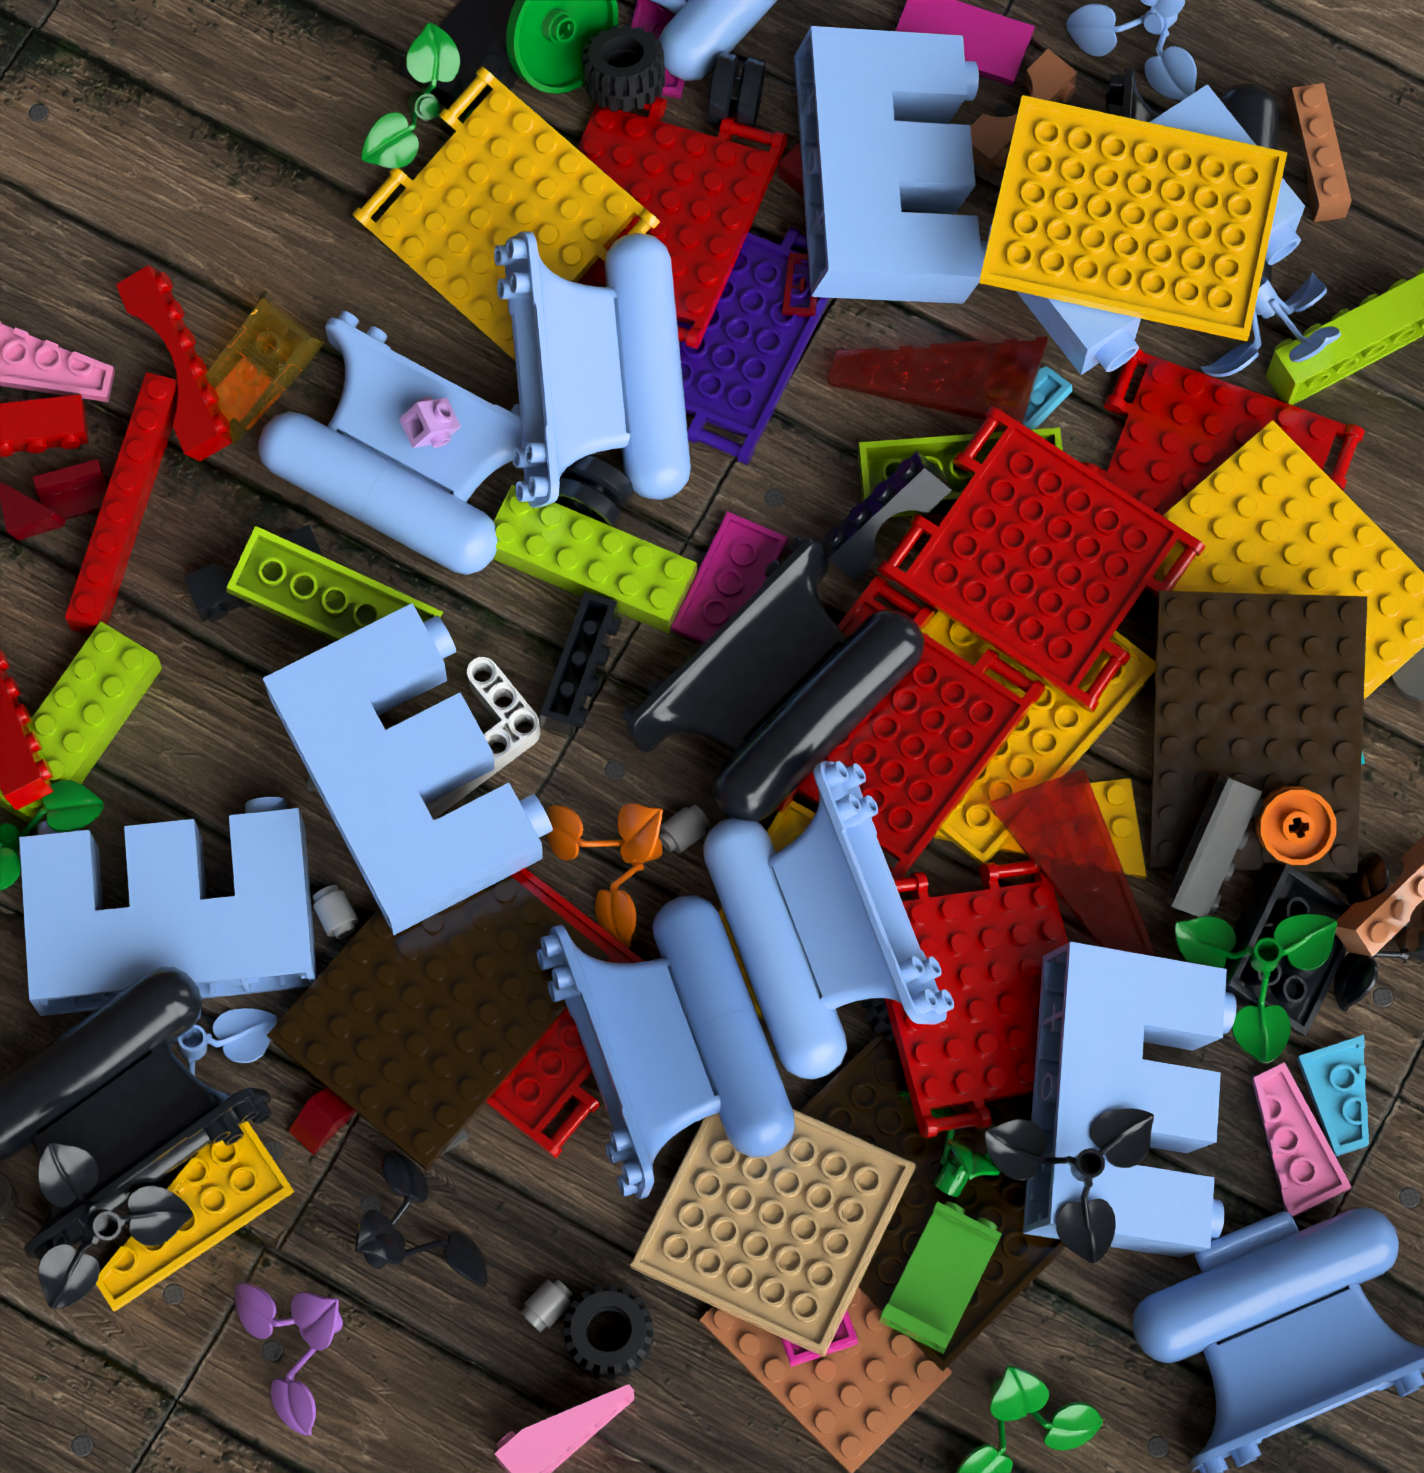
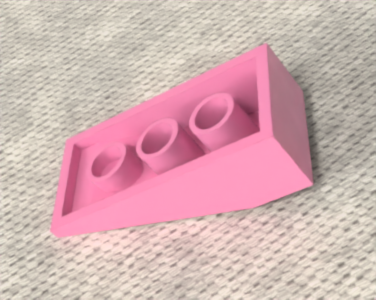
(553, 1440)

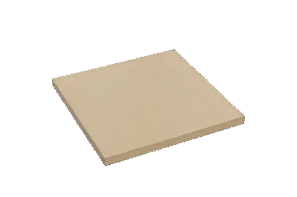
(775, 1233)

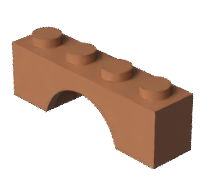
(1045, 79)
(1326, 176)
(1377, 920)

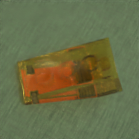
(260, 364)

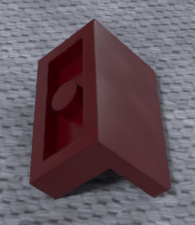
(73, 489)

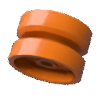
(1314, 833)

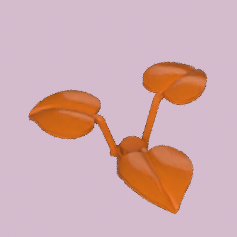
(640, 844)

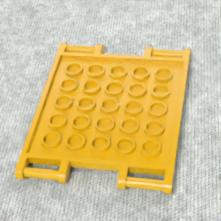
(489, 182)

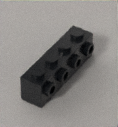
(579, 664)

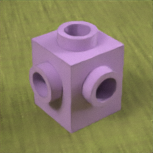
(430, 422)

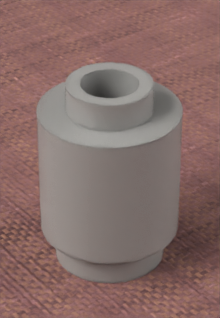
(683, 829)
(335, 912)
(547, 1304)

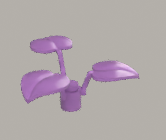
(317, 1323)

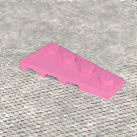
(47, 368)
(1299, 1151)

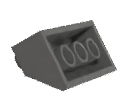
(1213, 846)

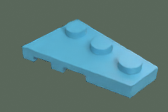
(1338, 1092)

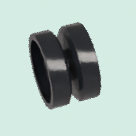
(731, 90)
(594, 490)

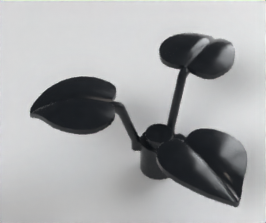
(1357, 971)
(68, 1173)
(1084, 1226)
(386, 1245)

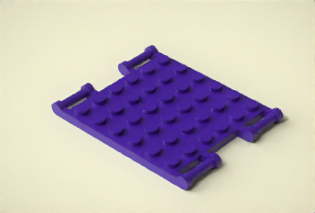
(748, 346)

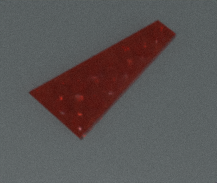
(947, 376)
(1072, 848)

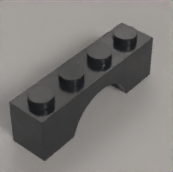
(913, 486)
(210, 583)

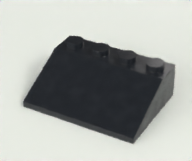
(480, 37)
(1274, 897)

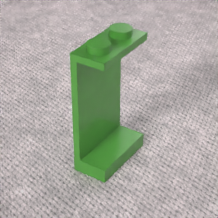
(941, 1276)

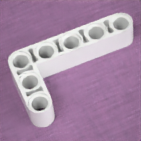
(503, 732)

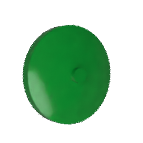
(549, 38)

